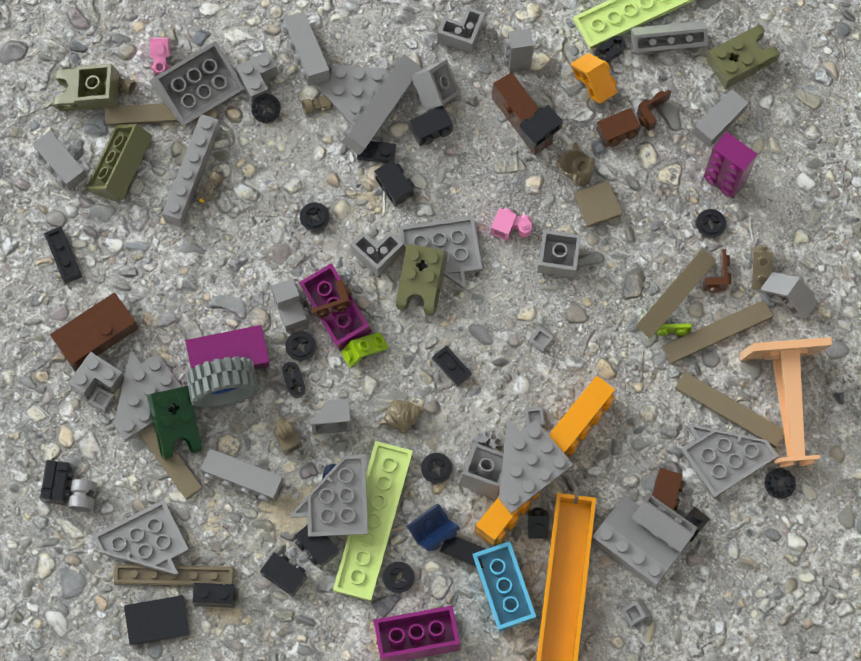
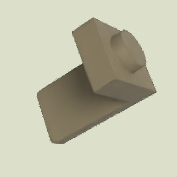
(762, 265)

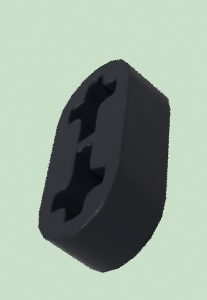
(607, 47)
(289, 381)

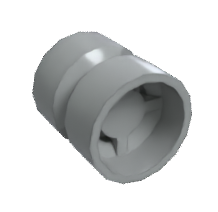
(82, 496)

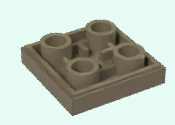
(597, 204)

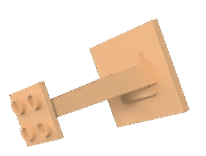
(787, 373)

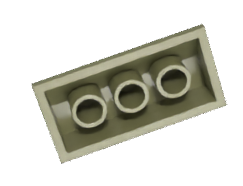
(119, 162)

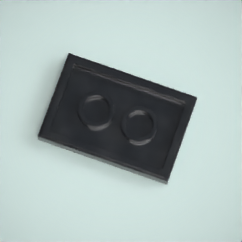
(156, 620)

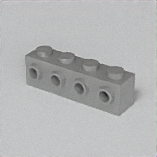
(669, 36)
(305, 48)
(242, 476)

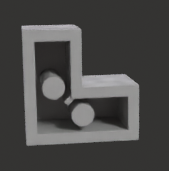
(462, 34)
(254, 74)
(377, 256)
(791, 293)
(287, 299)
(95, 372)

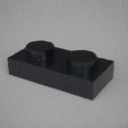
(378, 152)
(451, 366)

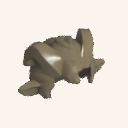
(576, 165)
(401, 415)

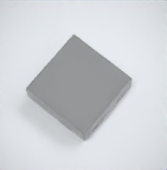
(541, 339)
(101, 399)
(531, 414)

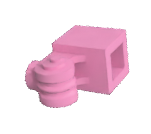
(159, 50)
(507, 221)

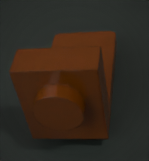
(644, 115)
(721, 283)
(339, 305)

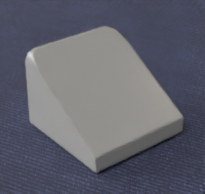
(636, 612)

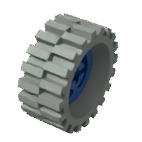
(222, 382)

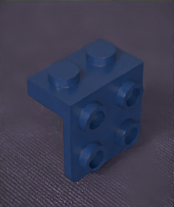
(432, 528)

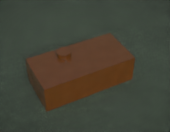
(516, 104)
(94, 330)

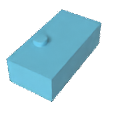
(504, 586)

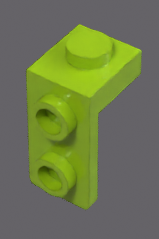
(679, 329)
(362, 347)

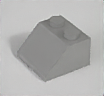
(435, 84)
(333, 417)
(483, 470)

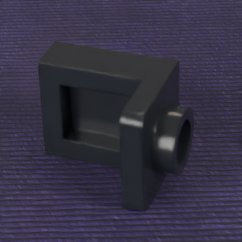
(698, 519)
(537, 523)

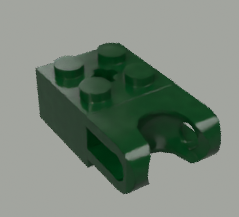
(172, 427)

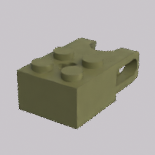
(740, 57)
(87, 87)
(418, 282)

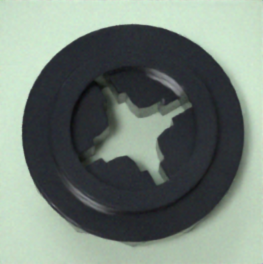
(265, 99)
(312, 209)
(715, 217)
(303, 338)
(441, 460)
(771, 483)
(394, 569)

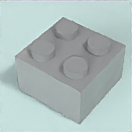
(559, 253)

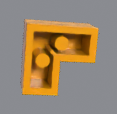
(595, 76)

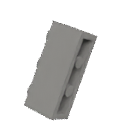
(518, 50)
(720, 117)
(58, 161)
(664, 522)

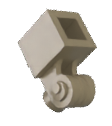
(287, 436)

